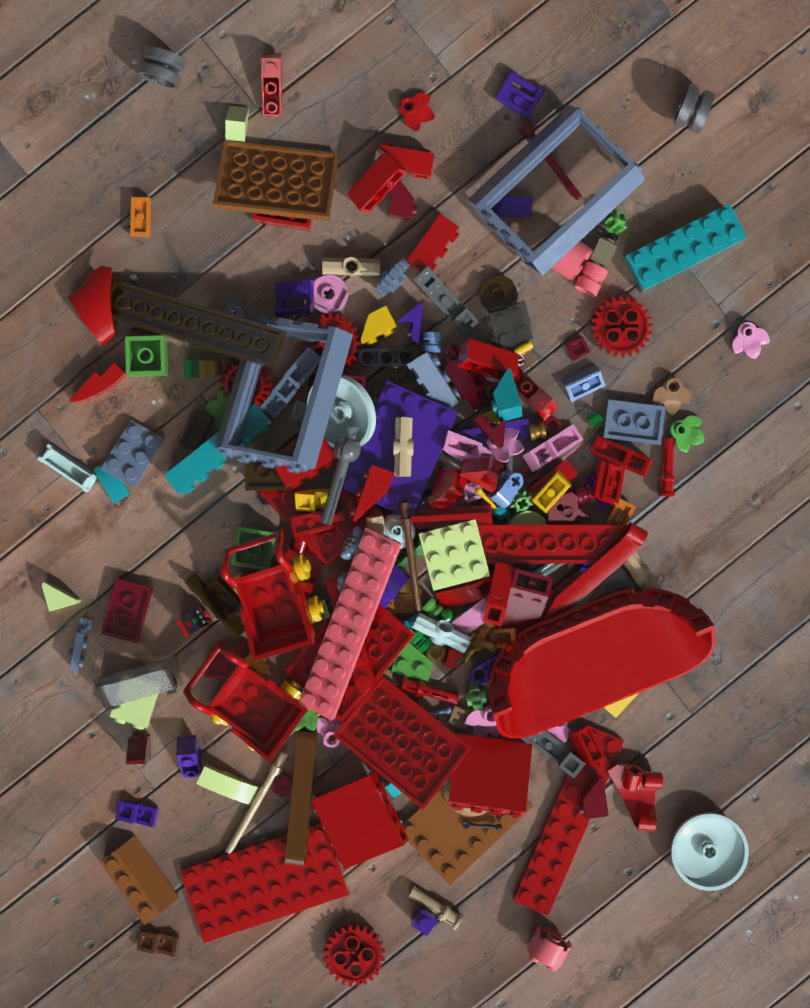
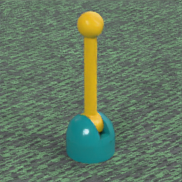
(497, 512)

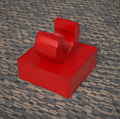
(450, 658)

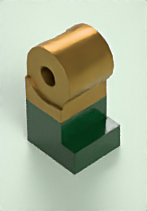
(201, 369)

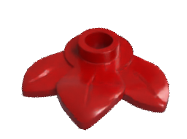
(418, 113)

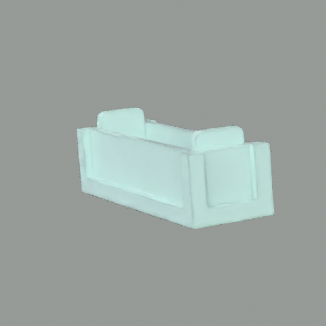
(68, 467)

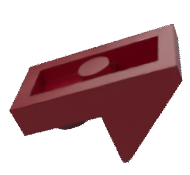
(495, 435)

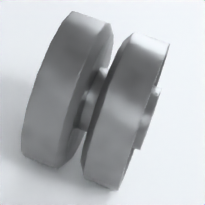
(161, 67)
(692, 108)

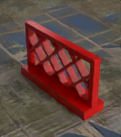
(429, 517)

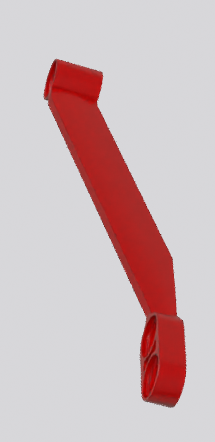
(632, 538)

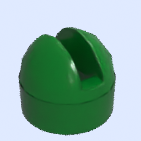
(594, 419)
(447, 615)

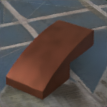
(158, 942)

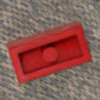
(587, 745)

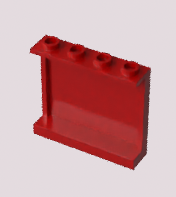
(492, 777)
(360, 820)

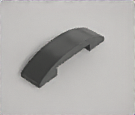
(445, 300)
(557, 751)

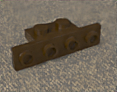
(220, 600)

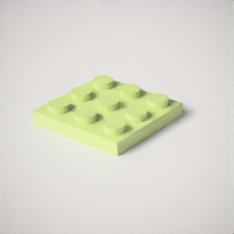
(454, 554)

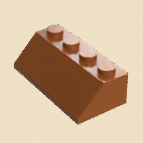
(139, 879)

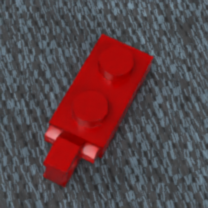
(311, 523)

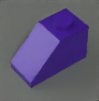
(395, 583)

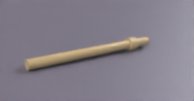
(274, 771)

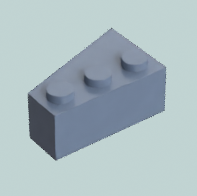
(434, 380)

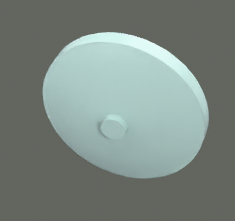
(350, 407)
(709, 851)

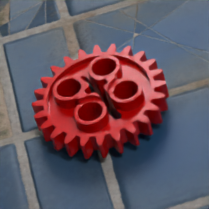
(620, 309)
(341, 324)
(340, 945)

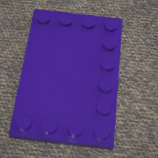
(428, 433)

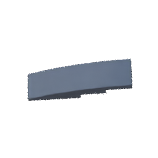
(291, 383)

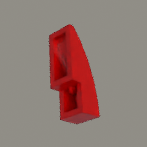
(98, 384)
(621, 456)
(564, 467)

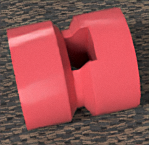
(592, 276)

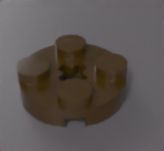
(494, 284)

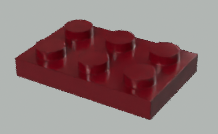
(127, 610)

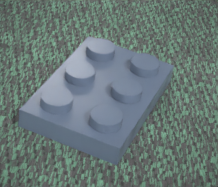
(634, 422)
(132, 454)

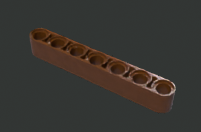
(301, 797)

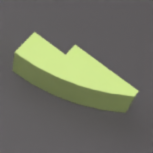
(227, 784)

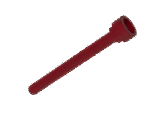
(529, 132)

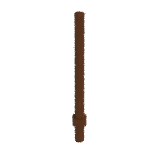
(405, 521)

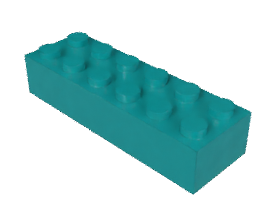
(685, 247)
(205, 459)

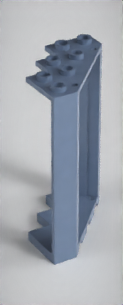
(585, 219)
(318, 408)

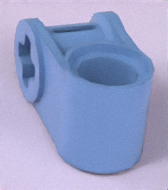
(506, 488)

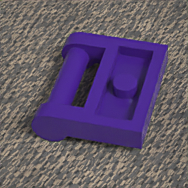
(518, 100)
(294, 291)

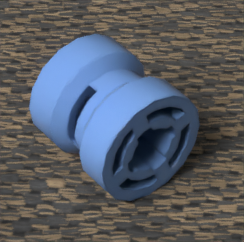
(431, 342)

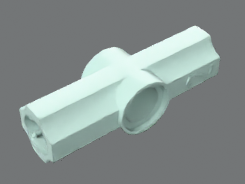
(441, 632)

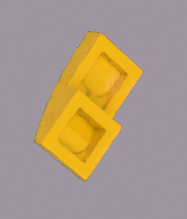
(311, 499)

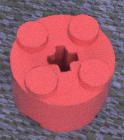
(572, 262)
(548, 948)

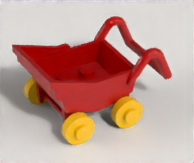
(274, 602)
(252, 703)

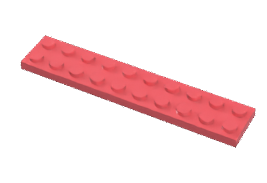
(350, 622)

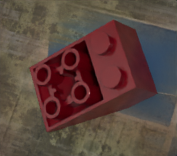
(526, 598)

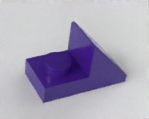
(413, 317)

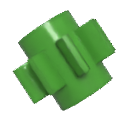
(615, 221)
(521, 500)
(475, 697)

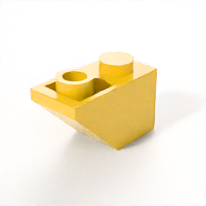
(377, 325)

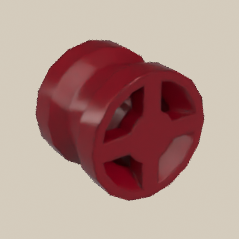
(584, 493)

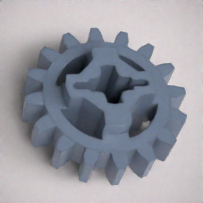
(392, 277)

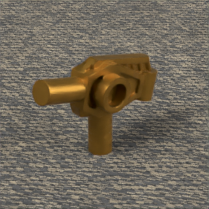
(479, 641)

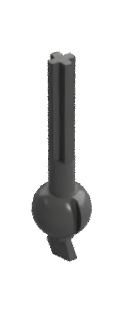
(346, 450)

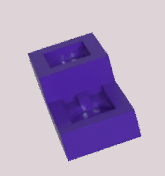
(514, 207)
(137, 813)

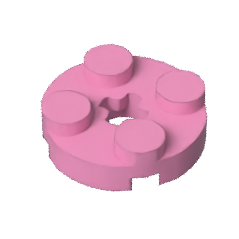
(340, 294)

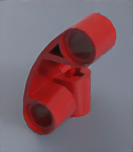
(93, 304)
(296, 546)
(638, 793)

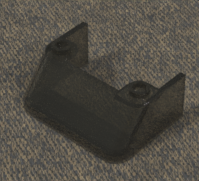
(138, 683)

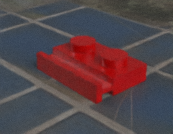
(608, 483)

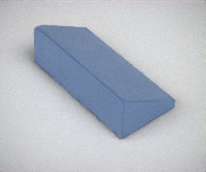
(583, 383)

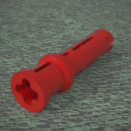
(667, 478)
(420, 688)

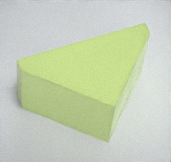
(237, 124)
(57, 597)

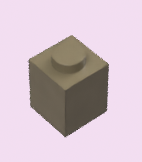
(603, 252)

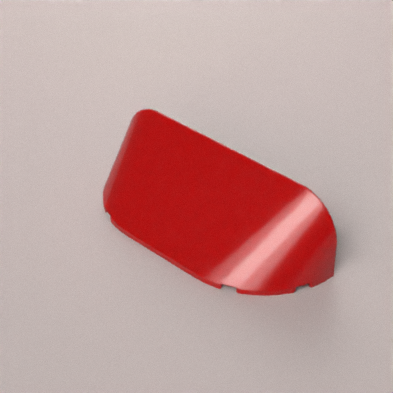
(596, 658)

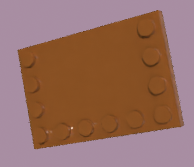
(276, 180)
(445, 843)

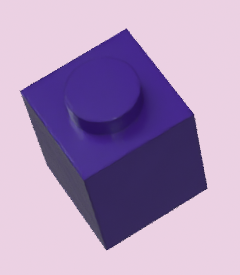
(424, 920)

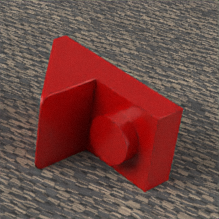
(477, 471)

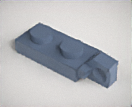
(81, 642)

